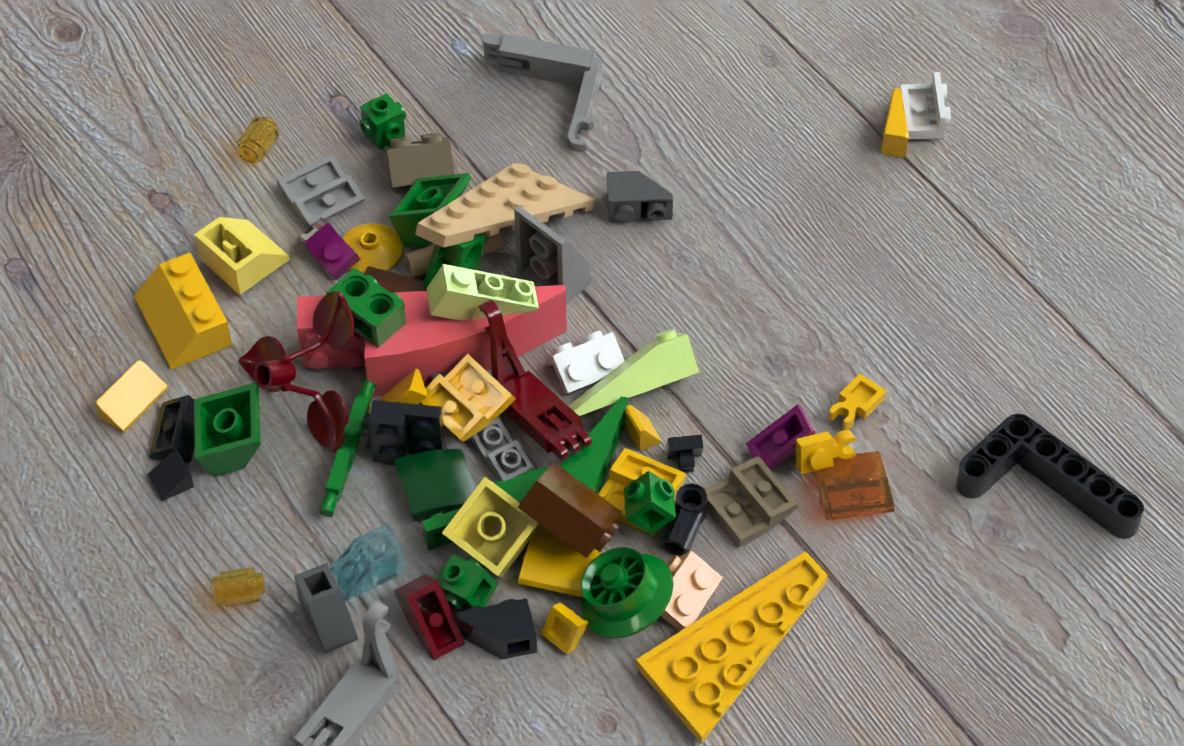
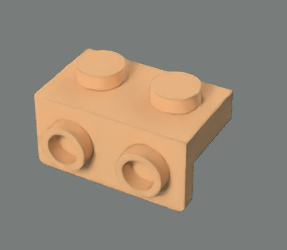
(692, 588)

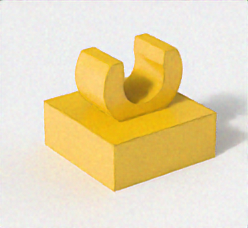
(564, 628)

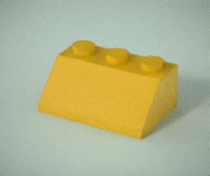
(182, 312)

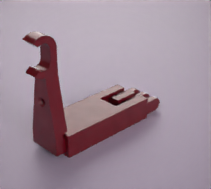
(536, 406)

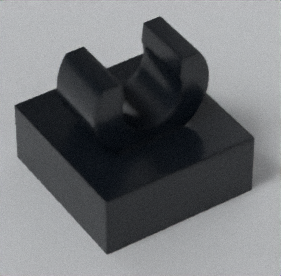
(685, 449)

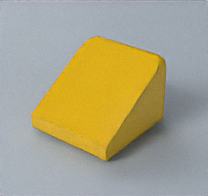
(640, 429)

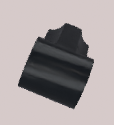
(682, 530)

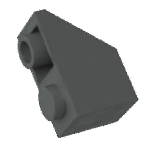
(637, 198)
(325, 607)

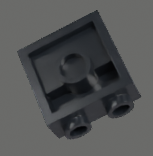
(402, 430)

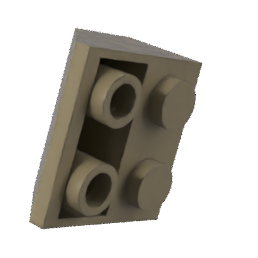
(418, 159)

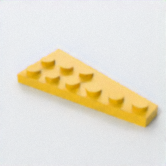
(719, 654)

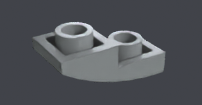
(500, 452)

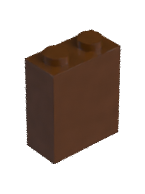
(571, 510)

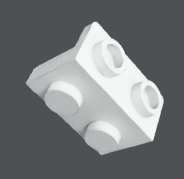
(926, 108)
(587, 362)

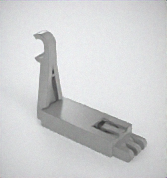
(554, 64)
(359, 693)

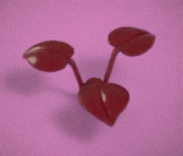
(274, 371)

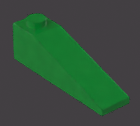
(592, 463)

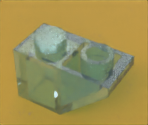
(369, 562)

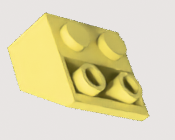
(238, 252)

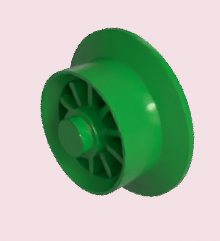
(624, 592)

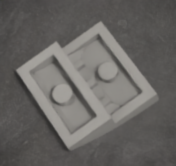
(320, 190)

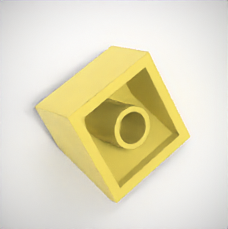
(491, 527)

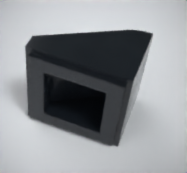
(171, 476)

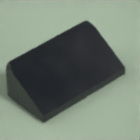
(175, 429)

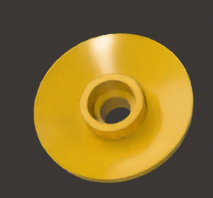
(375, 245)

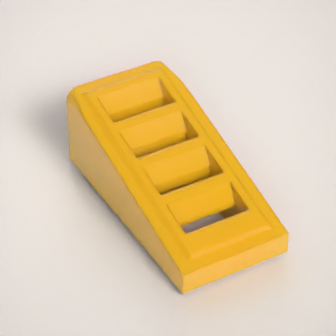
(895, 131)

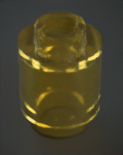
(257, 139)
(238, 587)

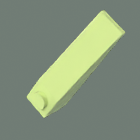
(649, 368)

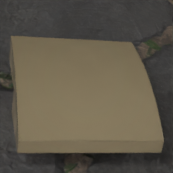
(749, 501)

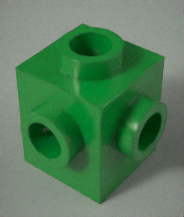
(382, 120)
(649, 502)
(466, 582)

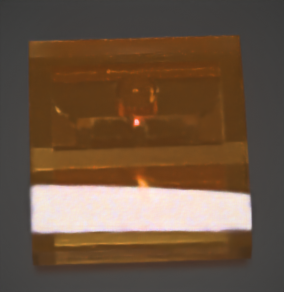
(854, 487)

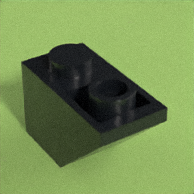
(500, 628)

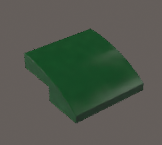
(435, 481)

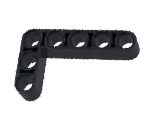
(1053, 470)

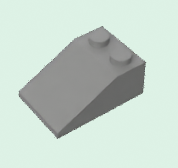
(547, 257)

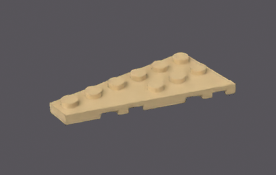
(493, 205)

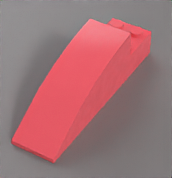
(431, 341)

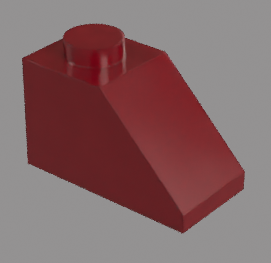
(430, 615)

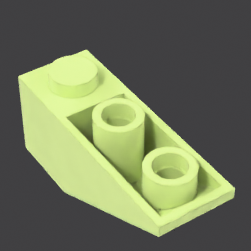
(459, 292)

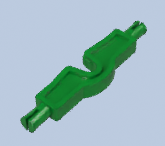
(345, 457)

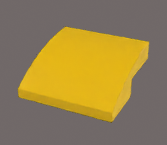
(467, 398)
(629, 467)
(554, 564)

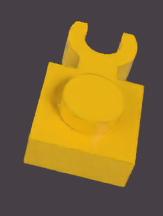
(859, 398)
(818, 450)

